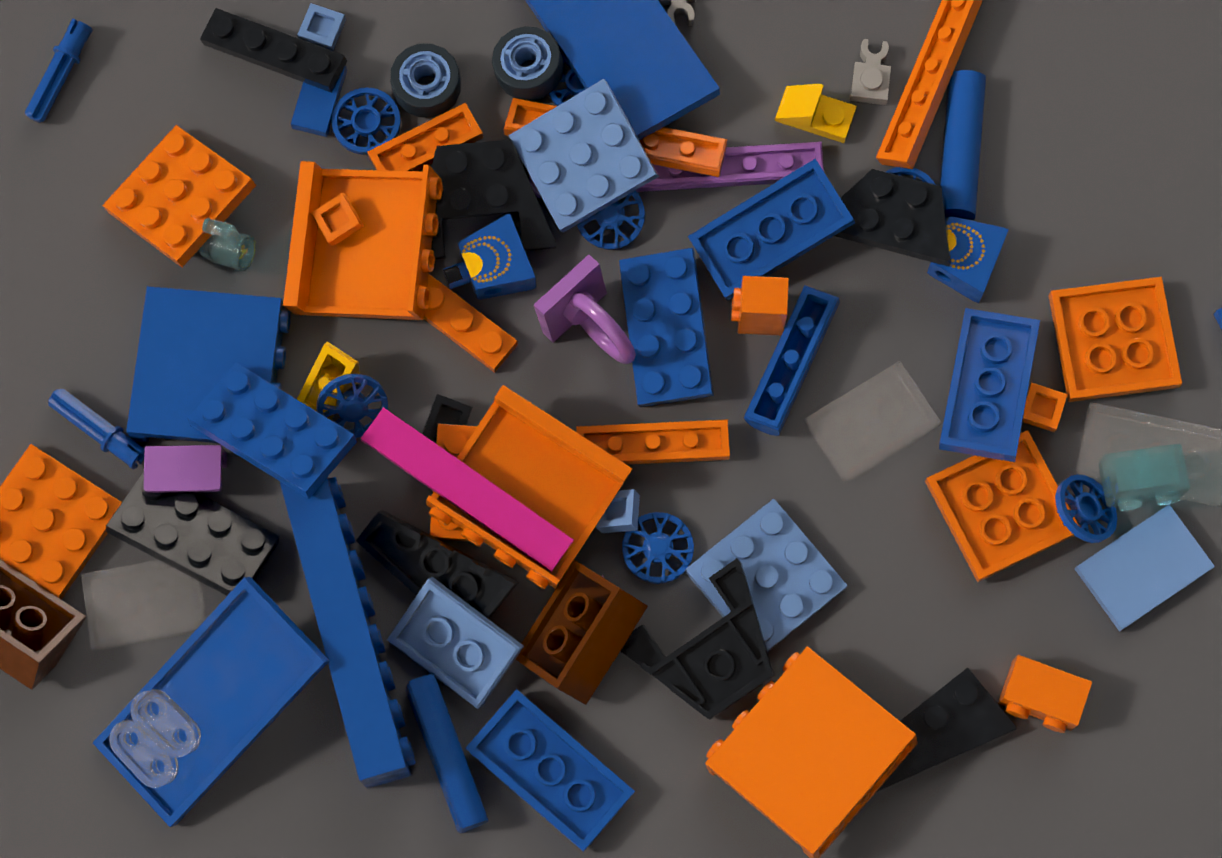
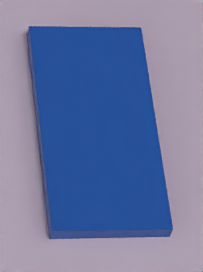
(636, 53)
(233, 683)

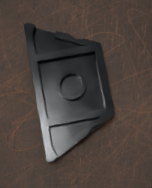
(898, 216)

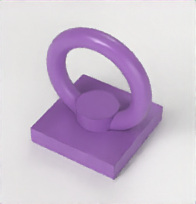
(575, 303)

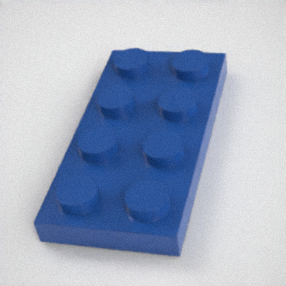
(772, 228)
(666, 327)
(989, 385)
(272, 430)
(550, 770)

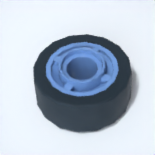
(524, 45)
(421, 61)

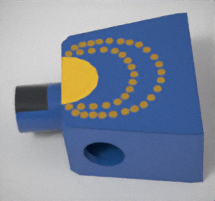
(973, 256)
(492, 262)

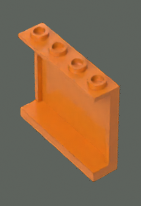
(380, 266)
(542, 468)
(811, 751)

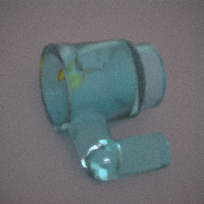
(227, 245)

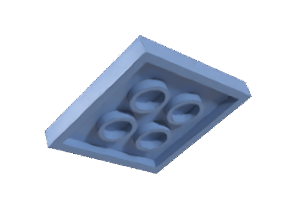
(583, 155)
(782, 570)

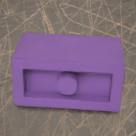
(184, 468)

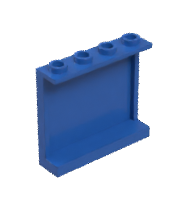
(189, 346)

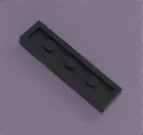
(273, 50)

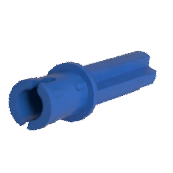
(58, 70)
(107, 435)

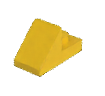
(811, 111)
(328, 366)

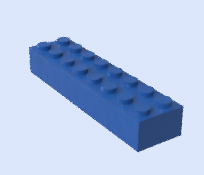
(347, 634)

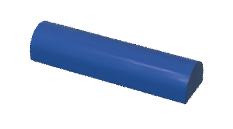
(962, 143)
(791, 361)
(446, 753)

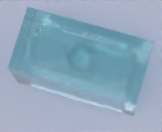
(1144, 476)

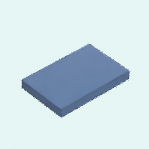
(1144, 567)
(455, 642)

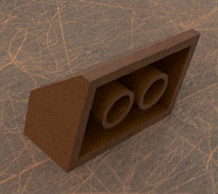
(32, 627)
(580, 632)

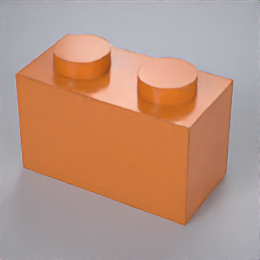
(760, 305)
(1044, 694)

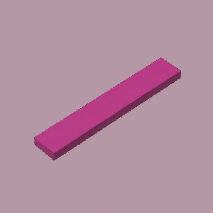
(467, 490)

